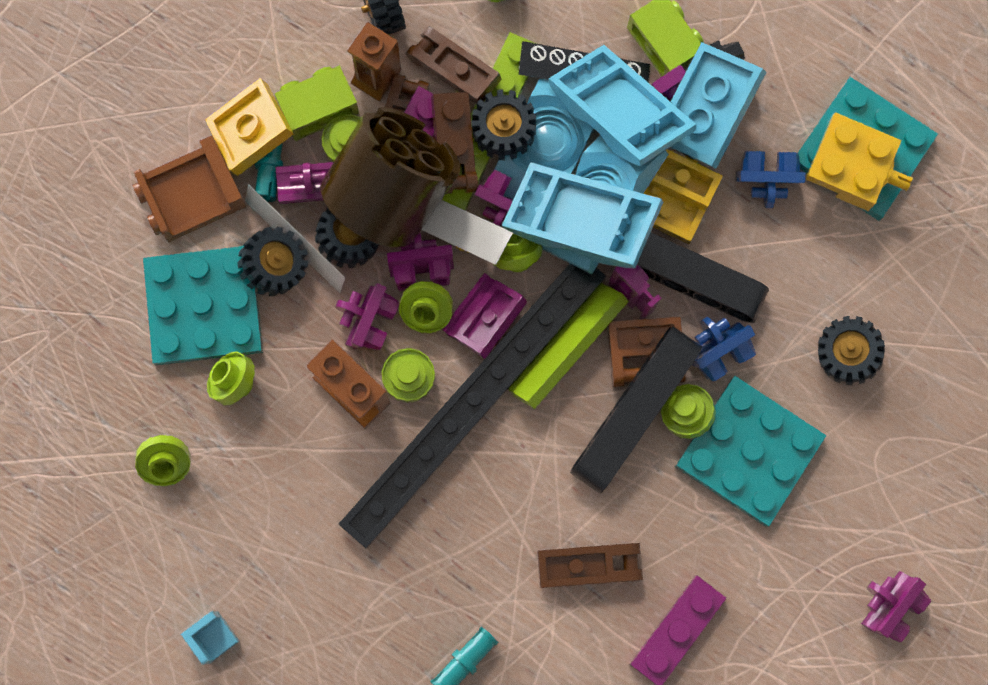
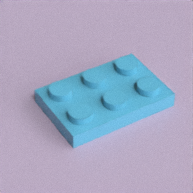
(716, 99)

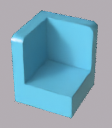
(210, 637)

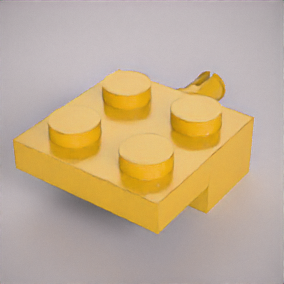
(856, 162)
(685, 194)

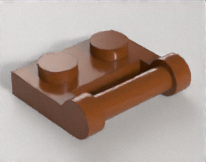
(635, 340)

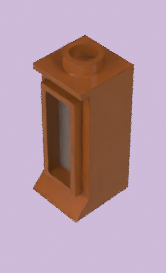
(374, 61)

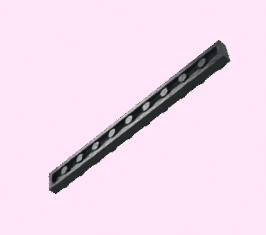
(469, 404)

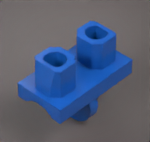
(753, 171)
(717, 341)

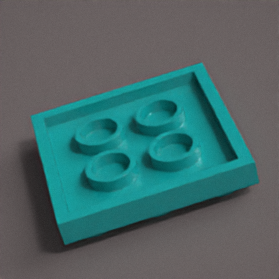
(876, 112)
(200, 307)
(751, 452)

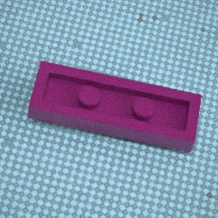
(677, 631)

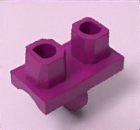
(301, 182)
(494, 192)
(421, 258)
(362, 332)
(891, 604)

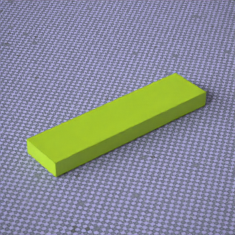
(568, 345)

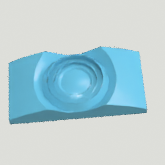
(620, 106)
(557, 140)
(604, 166)
(582, 216)

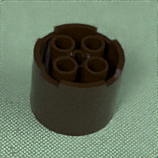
(389, 178)

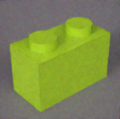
(664, 35)
(316, 101)

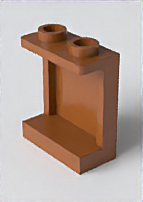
(189, 192)
(348, 384)

